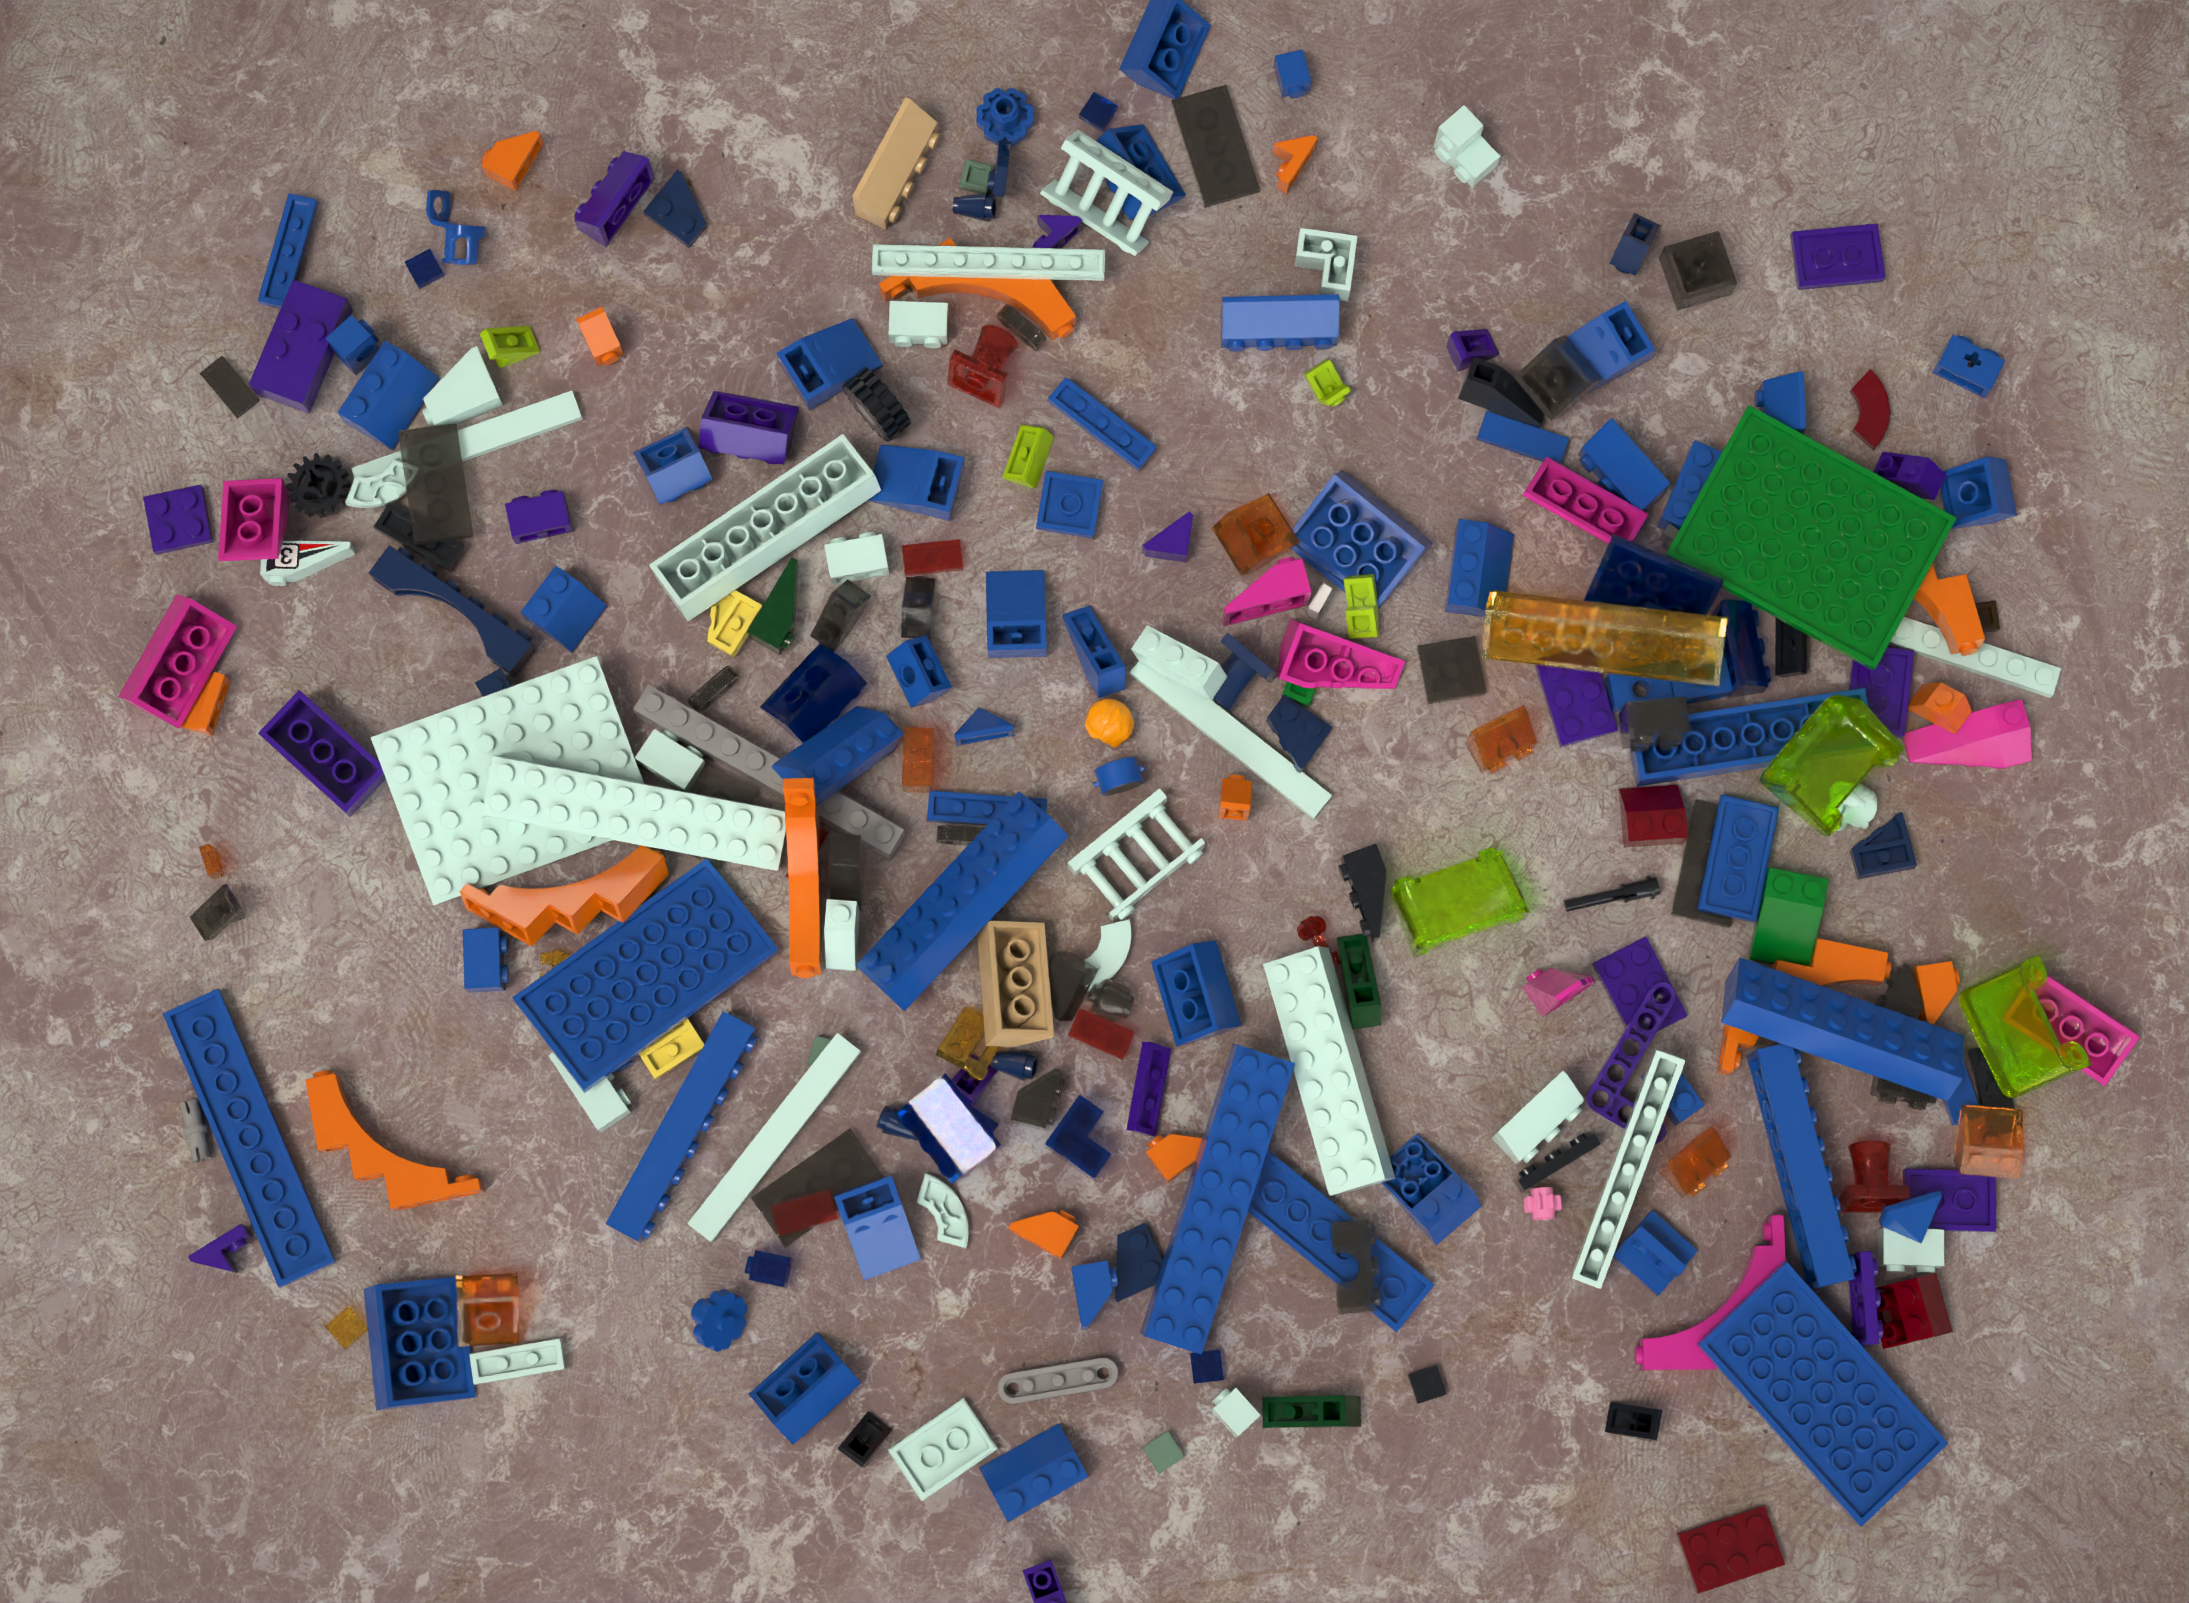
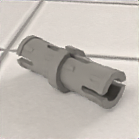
(195, 1131)

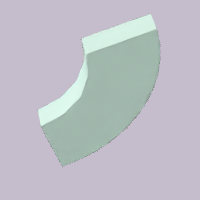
(378, 489)
(1111, 950)
(946, 1209)

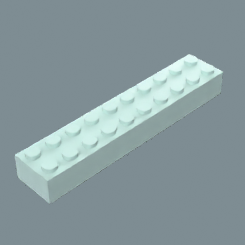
(634, 813)

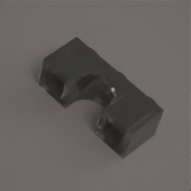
(1355, 1240)

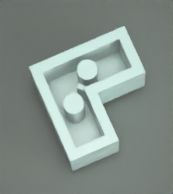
(1464, 148)
(1332, 254)

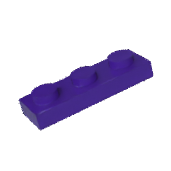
(1148, 1089)

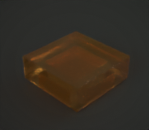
(211, 861)

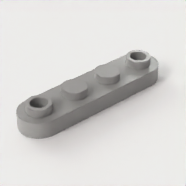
(1057, 1380)

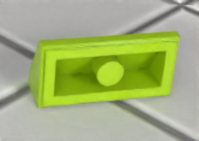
(1028, 456)

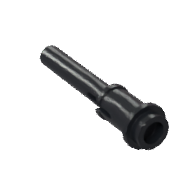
(1626, 892)

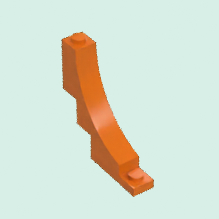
(1033, 297)
(1953, 610)
(803, 877)
(533, 912)
(1830, 965)
(406, 1182)

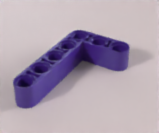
(1629, 1062)

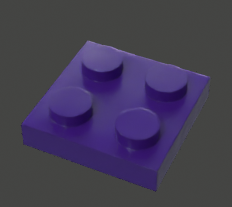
(178, 519)

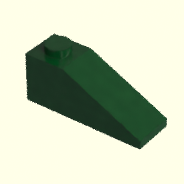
(776, 618)
(1359, 981)
(1311, 1411)

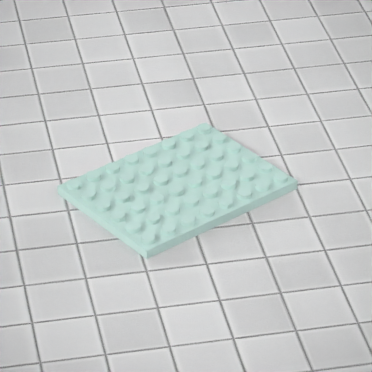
(444, 763)

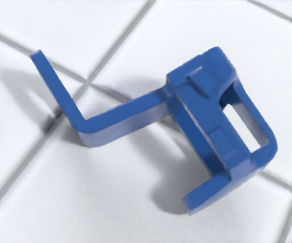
(454, 230)

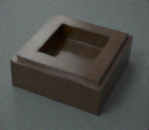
(1988, 616)

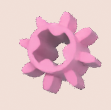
(1542, 1203)

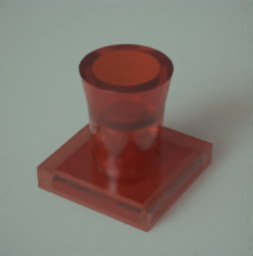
(981, 373)
(1871, 1178)

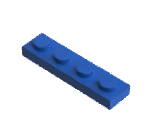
(288, 249)
(1102, 424)
(968, 807)

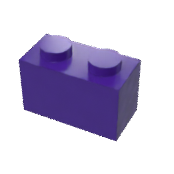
(538, 516)

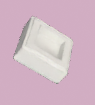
(1319, 601)

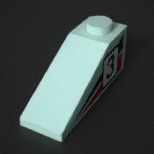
(303, 559)

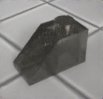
(1069, 983)

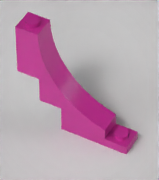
(1680, 1349)

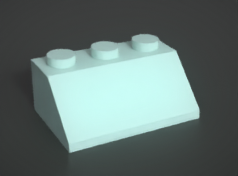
(1539, 1119)

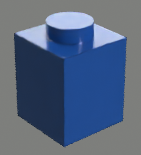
(1292, 74)

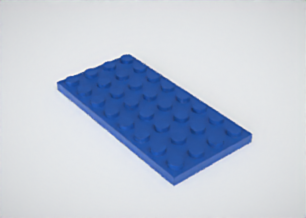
(645, 975)
(1822, 1393)

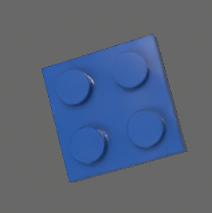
(1069, 504)

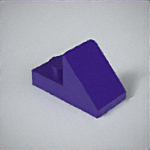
(1059, 230)
(215, 1252)

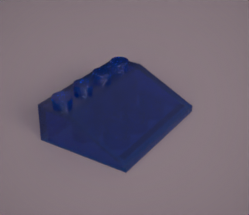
(1636, 575)

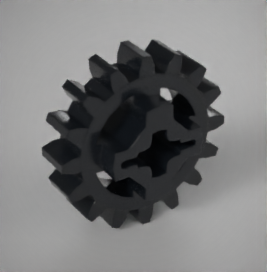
(329, 482)

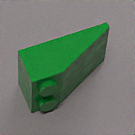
(1788, 917)

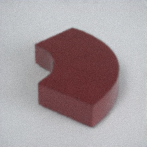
(1873, 409)

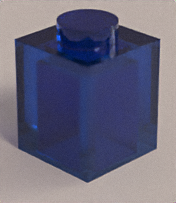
(769, 1269)

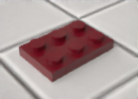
(1730, 1549)

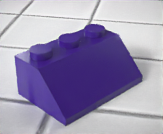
(614, 197)
(748, 427)

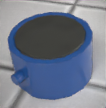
(1119, 776)

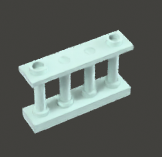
(1120, 172)
(1131, 826)

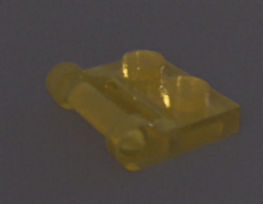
(962, 1042)

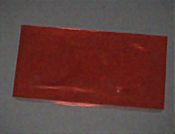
(932, 557)
(1101, 1034)
(804, 1212)

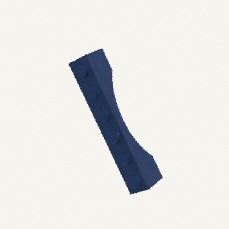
(405, 578)

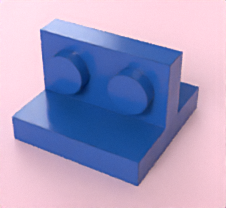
(1654, 1253)

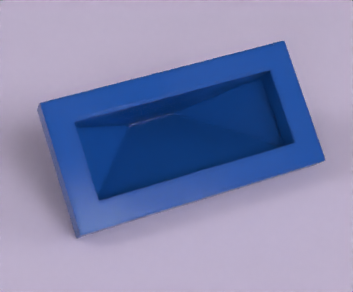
(982, 727)
(1911, 1216)

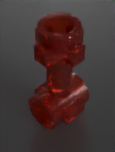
(1311, 929)

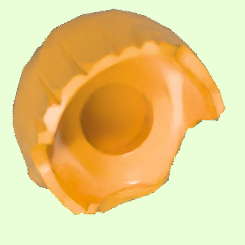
(1109, 722)

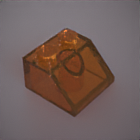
(1255, 534)
(1502, 740)
(1989, 1141)
(1695, 1163)
(487, 1309)

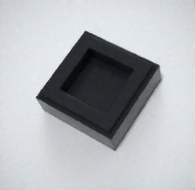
(1426, 1384)

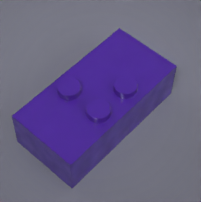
(297, 346)
(323, 753)

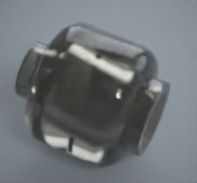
(1111, 1000)

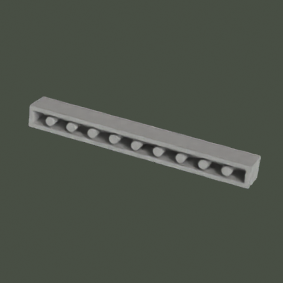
(756, 766)

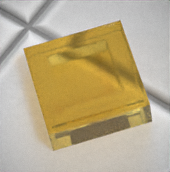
(347, 1327)

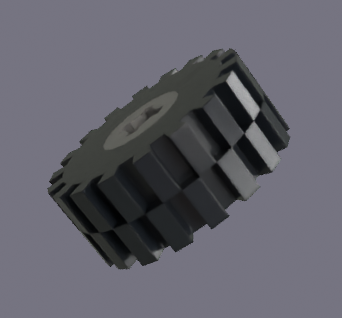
(876, 404)

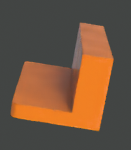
(208, 705)

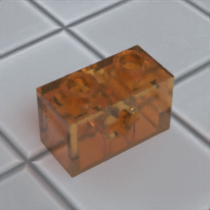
(918, 759)

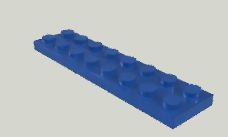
(1303, 1220)

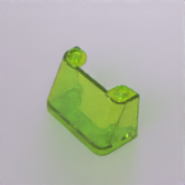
(1830, 760)
(1458, 901)
(2017, 1032)

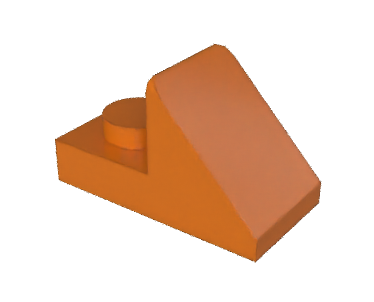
(1296, 154)

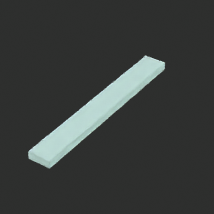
(988, 262)
(499, 431)
(1237, 741)
(774, 1137)

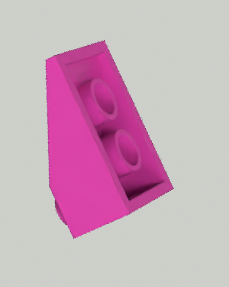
(253, 519)
(1276, 591)

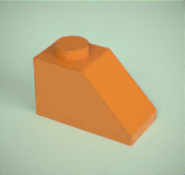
(512, 158)
(600, 337)
(1941, 706)
(1235, 798)
(1936, 986)
(1173, 1154)
(1048, 1231)

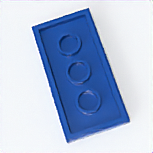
(1737, 858)

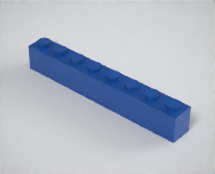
(682, 1126)

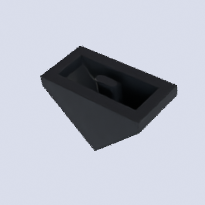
(1633, 1421)
(865, 1439)

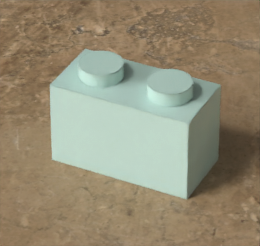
(918, 323)
(856, 558)
(670, 760)
(1901, 1252)
(1234, 1411)

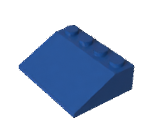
(1357, 534)
(416, 1344)

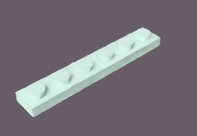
(1987, 661)

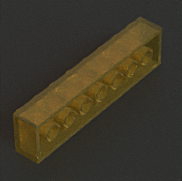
(1604, 638)

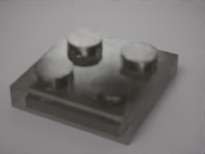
(1451, 670)

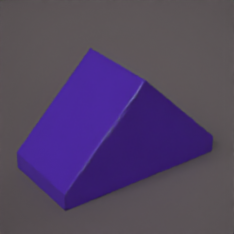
(1469, 344)
(1172, 541)
(970, 1087)

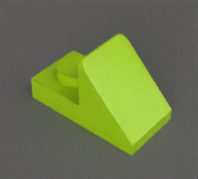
(509, 344)

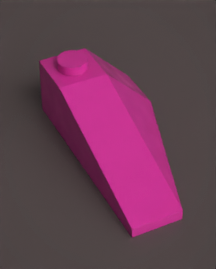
(1327, 660)
(1988, 738)
(1554, 988)

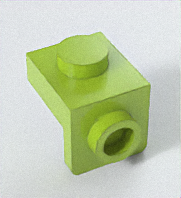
(1326, 383)

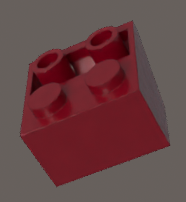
(1912, 1311)

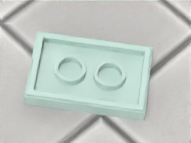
(942, 1449)

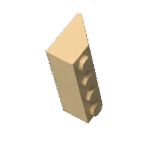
(895, 165)
(1015, 983)

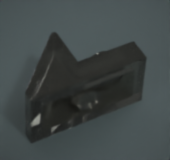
(217, 913)

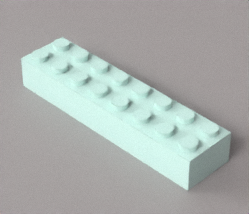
(765, 527)
(1329, 1071)

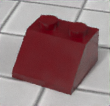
(1652, 816)

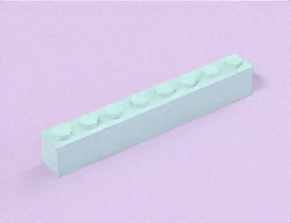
(1627, 1168)

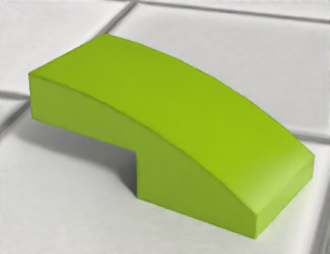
(1362, 606)

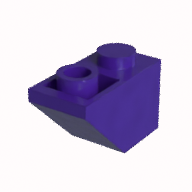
(1911, 473)
(1044, 1583)

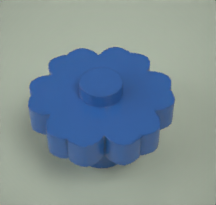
(1005, 116)
(719, 1319)

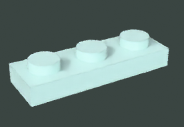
(517, 1361)

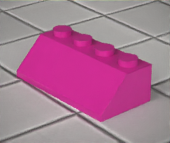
(1583, 503)
(177, 661)
(2080, 1021)

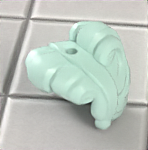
(1858, 808)

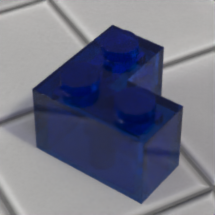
(1071, 1139)

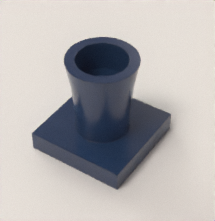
(1240, 670)

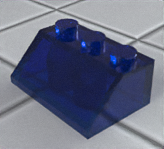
(1743, 648)
(814, 694)
(948, 1128)

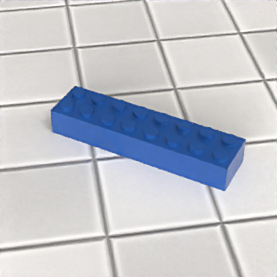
(1730, 740)
(962, 900)
(1843, 1029)
(1800, 1166)

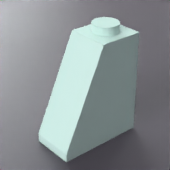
(462, 393)
(841, 934)

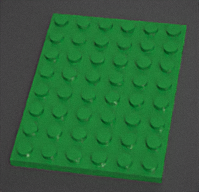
(1811, 537)

